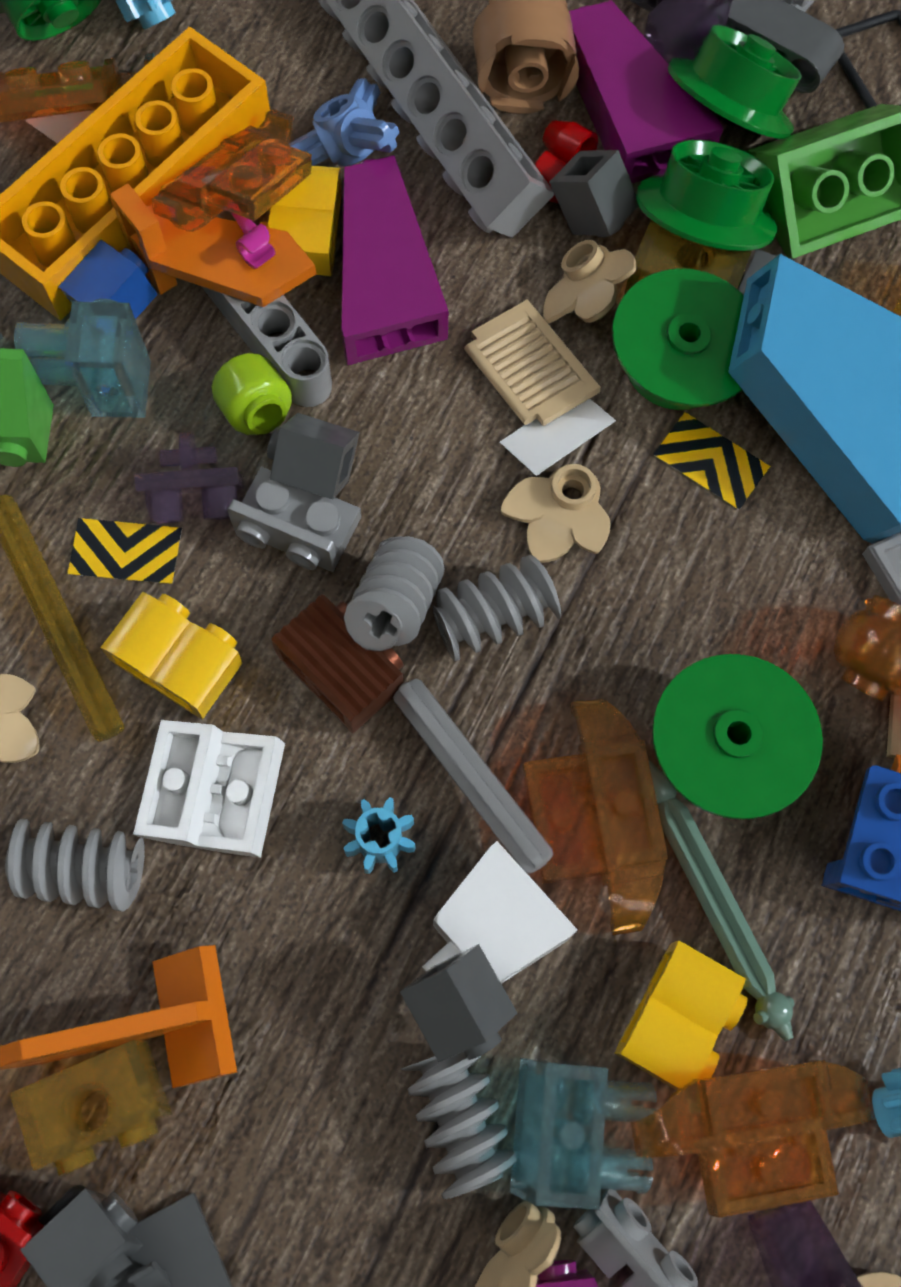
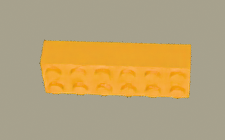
(139, 136)

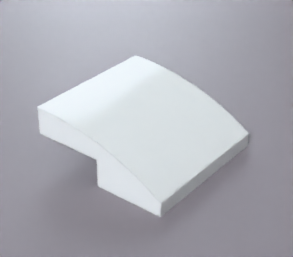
(210, 788)

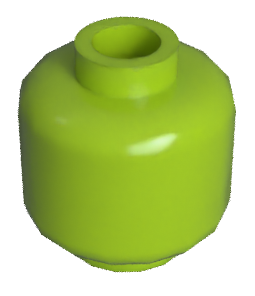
(251, 394)

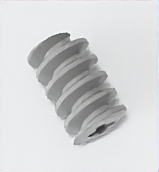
(394, 593)
(495, 604)
(73, 868)
(461, 1123)

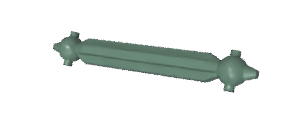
(740, 945)

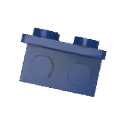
(874, 844)

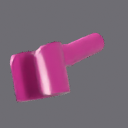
(255, 244)

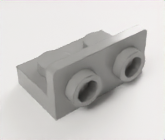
(294, 521)

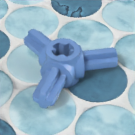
(348, 128)

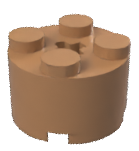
(525, 53)

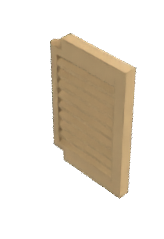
(530, 365)

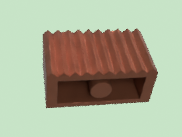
(334, 666)

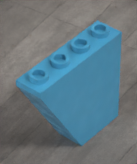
(829, 385)

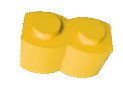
(312, 216)
(173, 653)
(682, 1017)

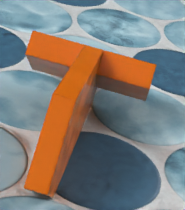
(208, 254)
(189, 1017)

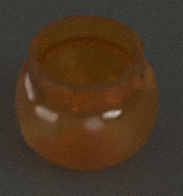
(871, 648)

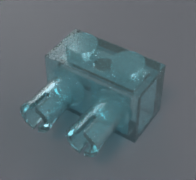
(97, 353)
(562, 1134)

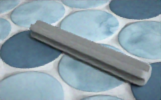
(473, 776)

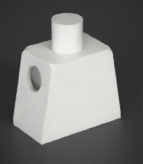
(503, 915)

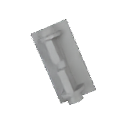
(622, 1236)

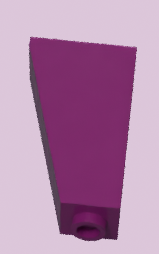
(632, 92)
(387, 273)

